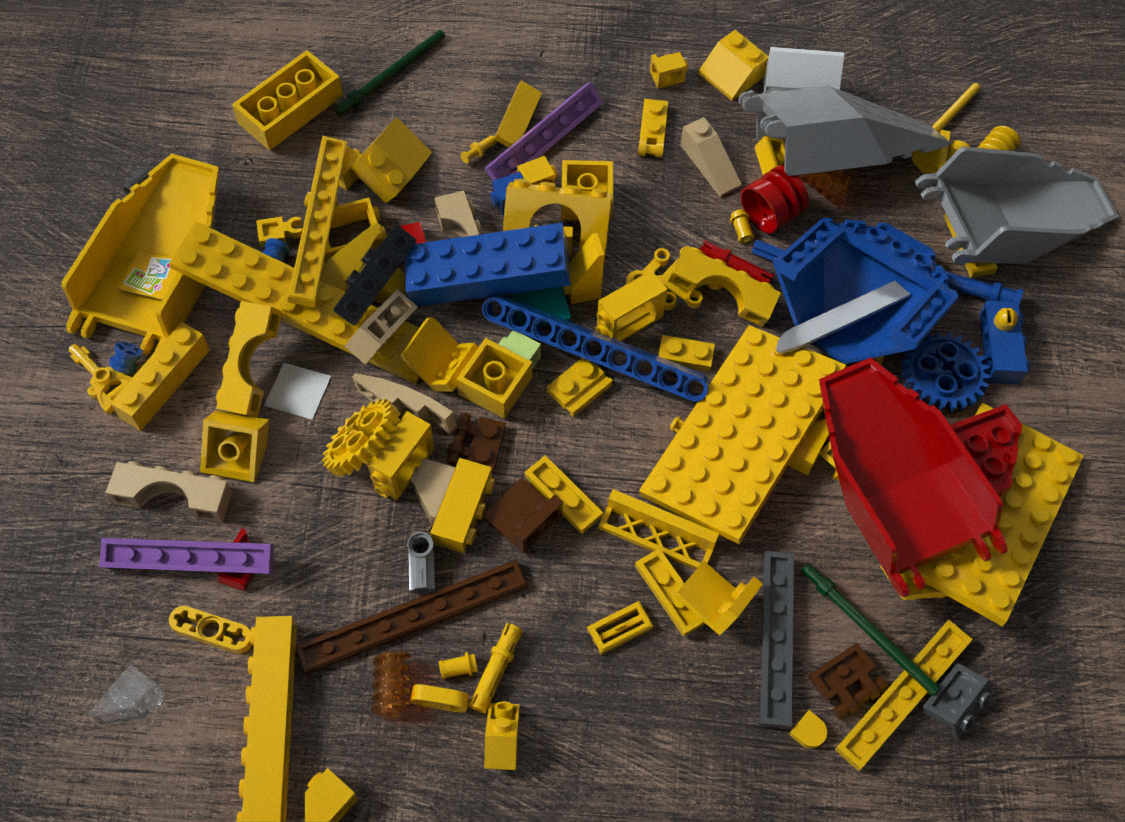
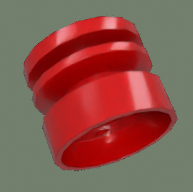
(774, 199)

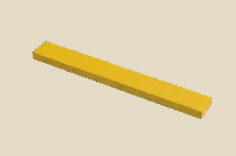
(317, 222)

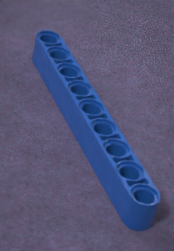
(582, 347)

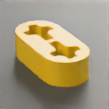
(439, 698)

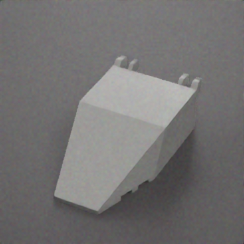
(836, 129)
(1014, 204)

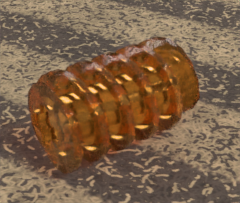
(828, 183)
(389, 685)

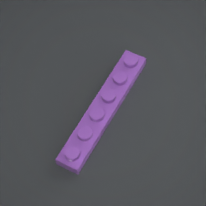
(546, 132)
(187, 555)

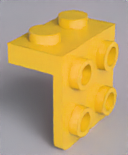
(437, 356)

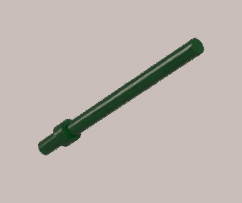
(357, 96)
(827, 588)

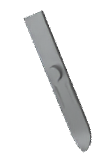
(841, 317)

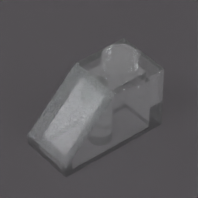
(128, 698)

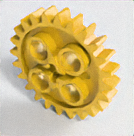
(361, 437)

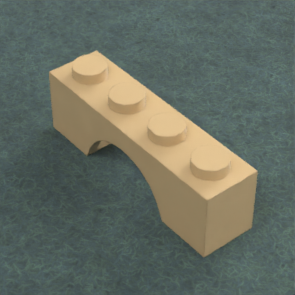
(456, 215)
(135, 485)

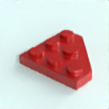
(992, 444)

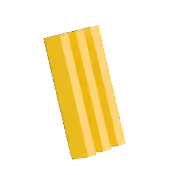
(597, 639)

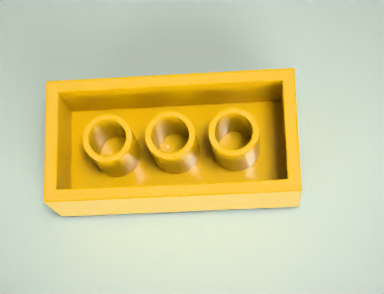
(288, 100)

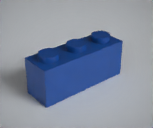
(1003, 348)

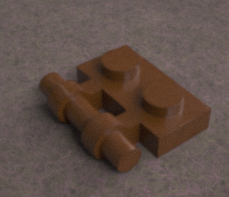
(485, 444)
(842, 672)

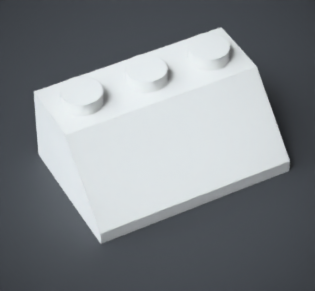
(802, 69)

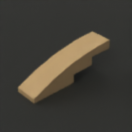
(405, 400)

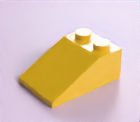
(391, 160)

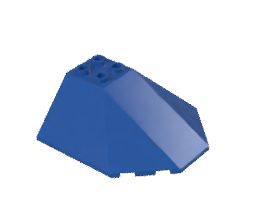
(869, 258)

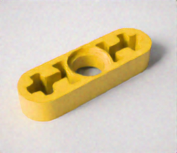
(188, 630)

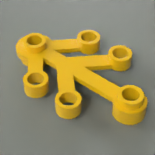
(654, 265)

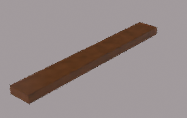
(410, 617)

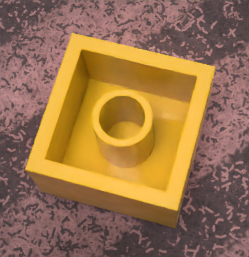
(587, 176)
(494, 378)

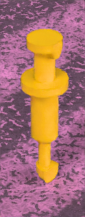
(478, 149)

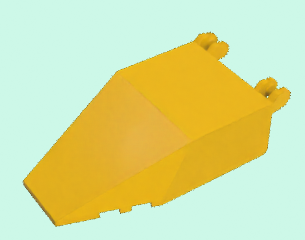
(150, 220)

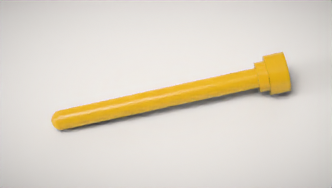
(955, 108)

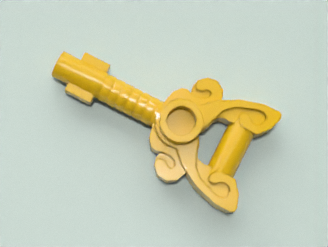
(102, 378)

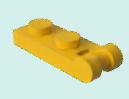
(653, 127)

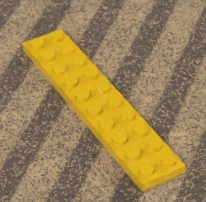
(267, 281)

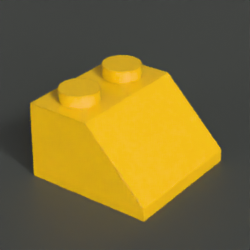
(734, 65)
(233, 445)

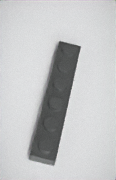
(777, 640)

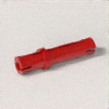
(736, 262)

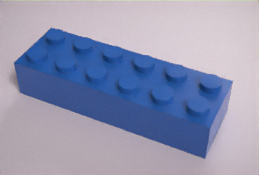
(488, 265)

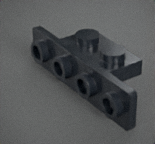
(373, 274)

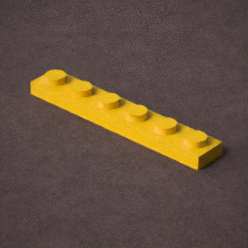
(902, 697)

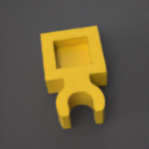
(278, 229)

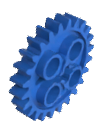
(946, 372)

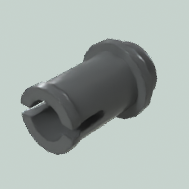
(137, 178)

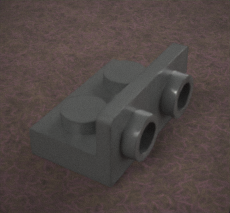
(959, 700)

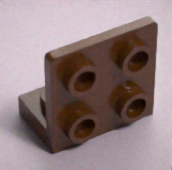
(523, 514)

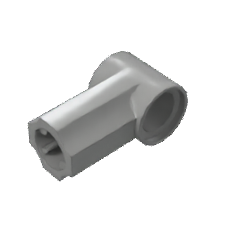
(421, 565)

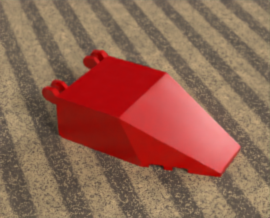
(905, 474)

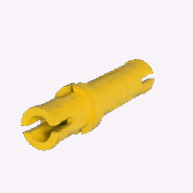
(501, 656)

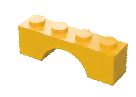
(753, 297)
(253, 326)

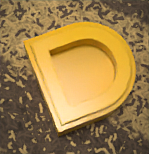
(809, 731)

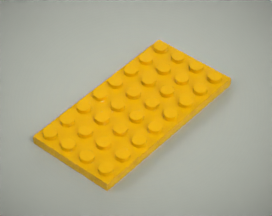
(741, 435)
(1029, 508)

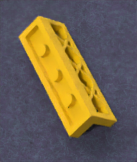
(659, 520)

